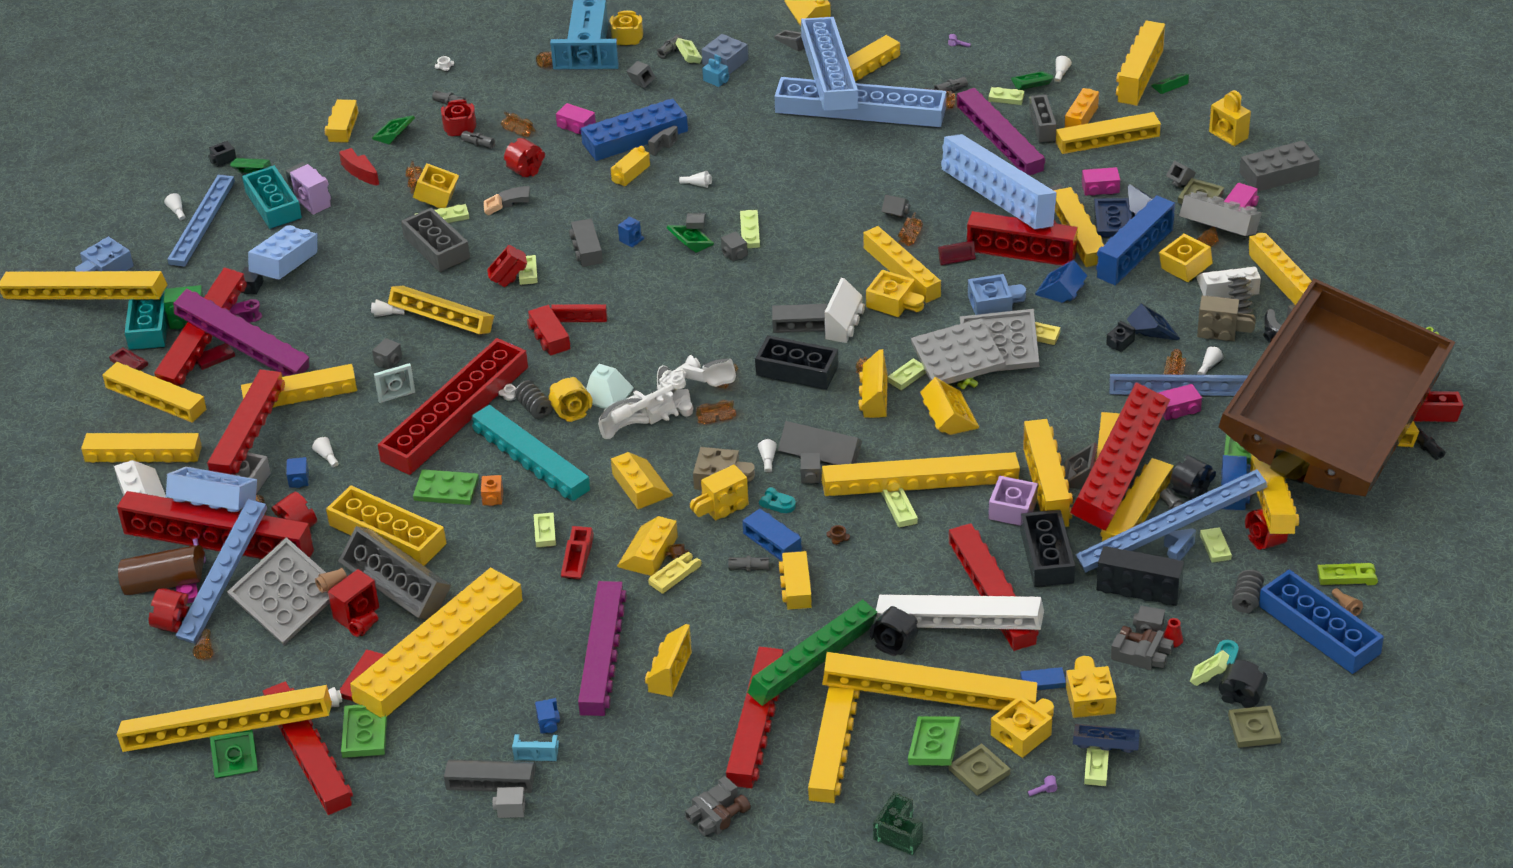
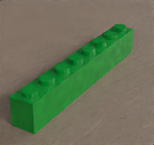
(811, 652)

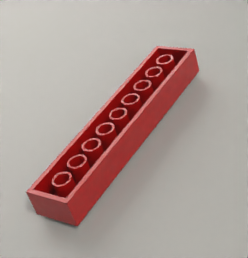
(452, 406)
(1120, 456)
(182, 522)

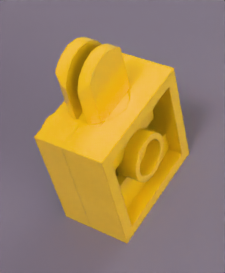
(1230, 119)
(893, 294)
(722, 493)
(1090, 689)
(1023, 724)

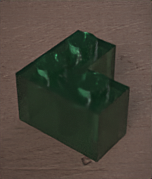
(896, 827)

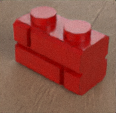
(507, 266)

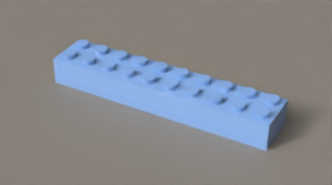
(829, 64)
(875, 103)
(999, 181)

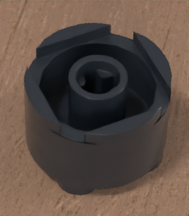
(1192, 477)
(894, 631)
(1242, 683)

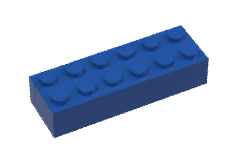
(632, 129)
(1135, 240)
(1321, 621)

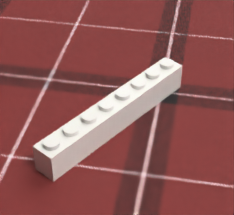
(968, 611)

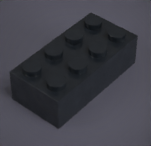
(796, 362)
(1047, 548)
(1140, 575)

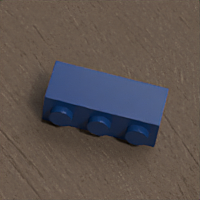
(1233, 468)
(771, 534)

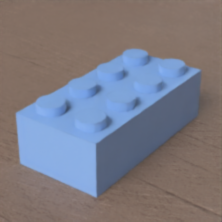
(282, 252)
(210, 488)

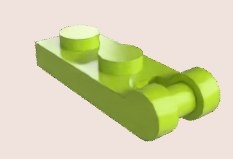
(1347, 574)

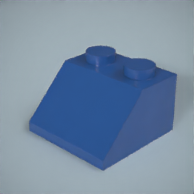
(1062, 283)

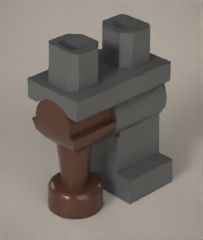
(1141, 649)
(714, 807)

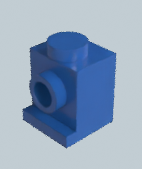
(630, 232)
(547, 715)

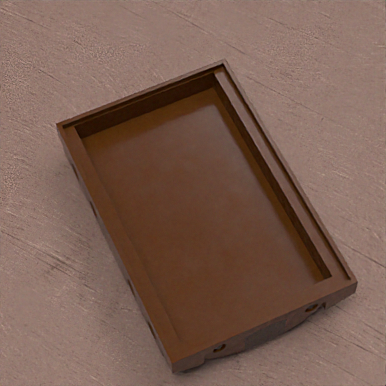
(1335, 391)

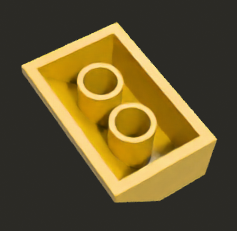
(809, 9)
(874, 387)
(948, 408)
(639, 480)
(649, 546)
(670, 662)

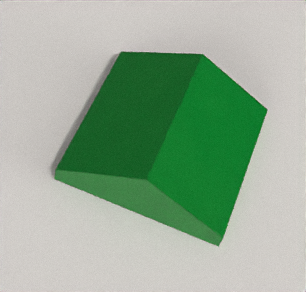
(1032, 80)
(393, 129)
(249, 165)
(691, 238)
(234, 753)

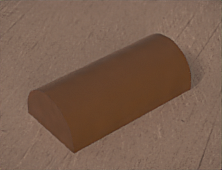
(161, 570)

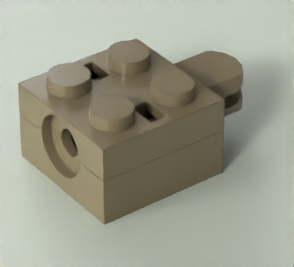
(1221, 319)
(714, 460)

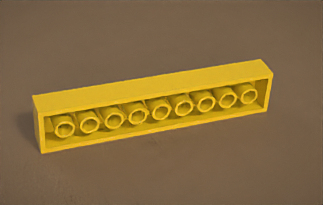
(436, 643)

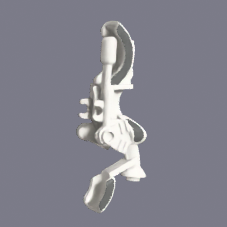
(669, 396)

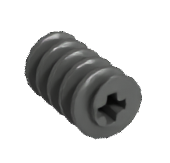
(1240, 292)
(533, 399)
(1247, 591)

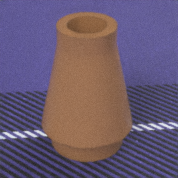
(327, 580)

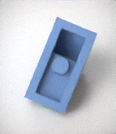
(1179, 542)

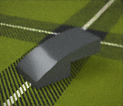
(663, 139)
(517, 194)
(695, 220)

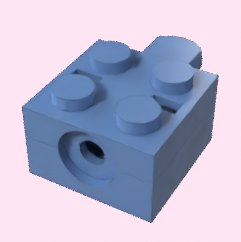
(105, 256)
(993, 294)

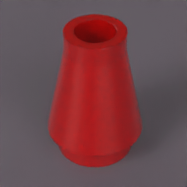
(360, 625)
(1173, 632)

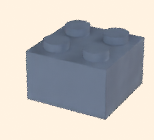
(732, 52)

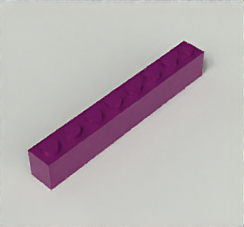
(1000, 132)
(240, 334)
(601, 649)

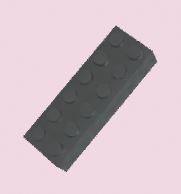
(395, 573)

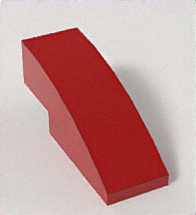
(359, 166)
(577, 552)

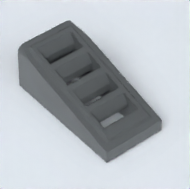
(793, 40)

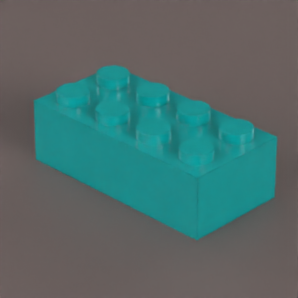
(272, 197)
(146, 323)

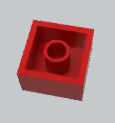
(353, 597)

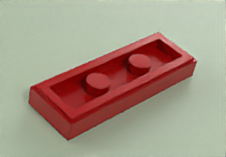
(581, 312)
(364, 663)

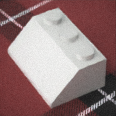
(1217, 282)
(843, 312)
(138, 478)

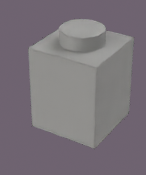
(509, 802)

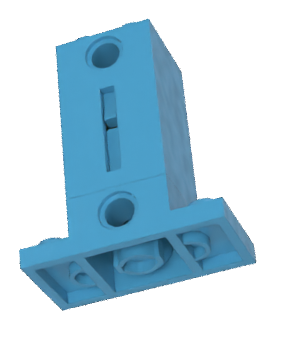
(586, 39)

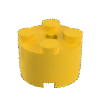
(626, 28)
(570, 399)

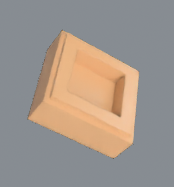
(492, 204)

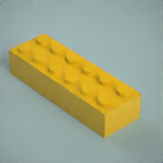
(1140, 62)
(1046, 468)
(402, 528)

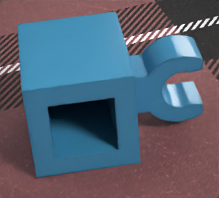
(715, 72)

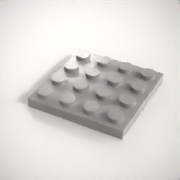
(1013, 335)
(958, 352)
(281, 591)

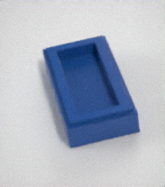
(1045, 678)

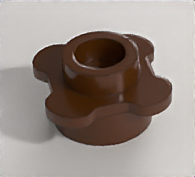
(838, 534)
(676, 550)

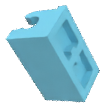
(535, 750)

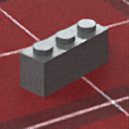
(1042, 118)
(585, 242)
(798, 318)

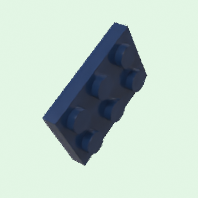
(1111, 215)
(1106, 737)

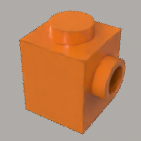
(492, 490)

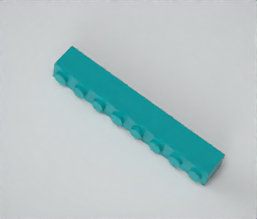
(531, 453)

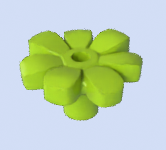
(963, 383)

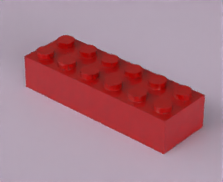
(1017, 240)

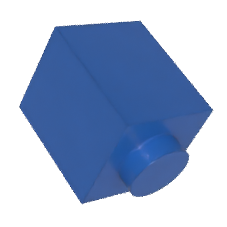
(297, 472)

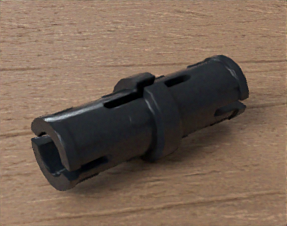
(1428, 443)

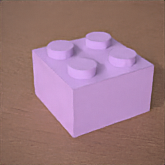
(310, 189)
(1011, 499)

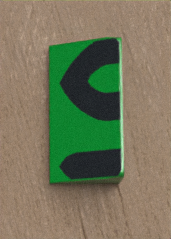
(1171, 83)

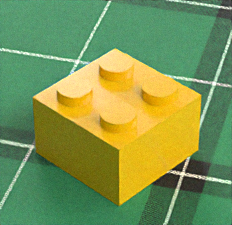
(435, 186)
(1185, 257)

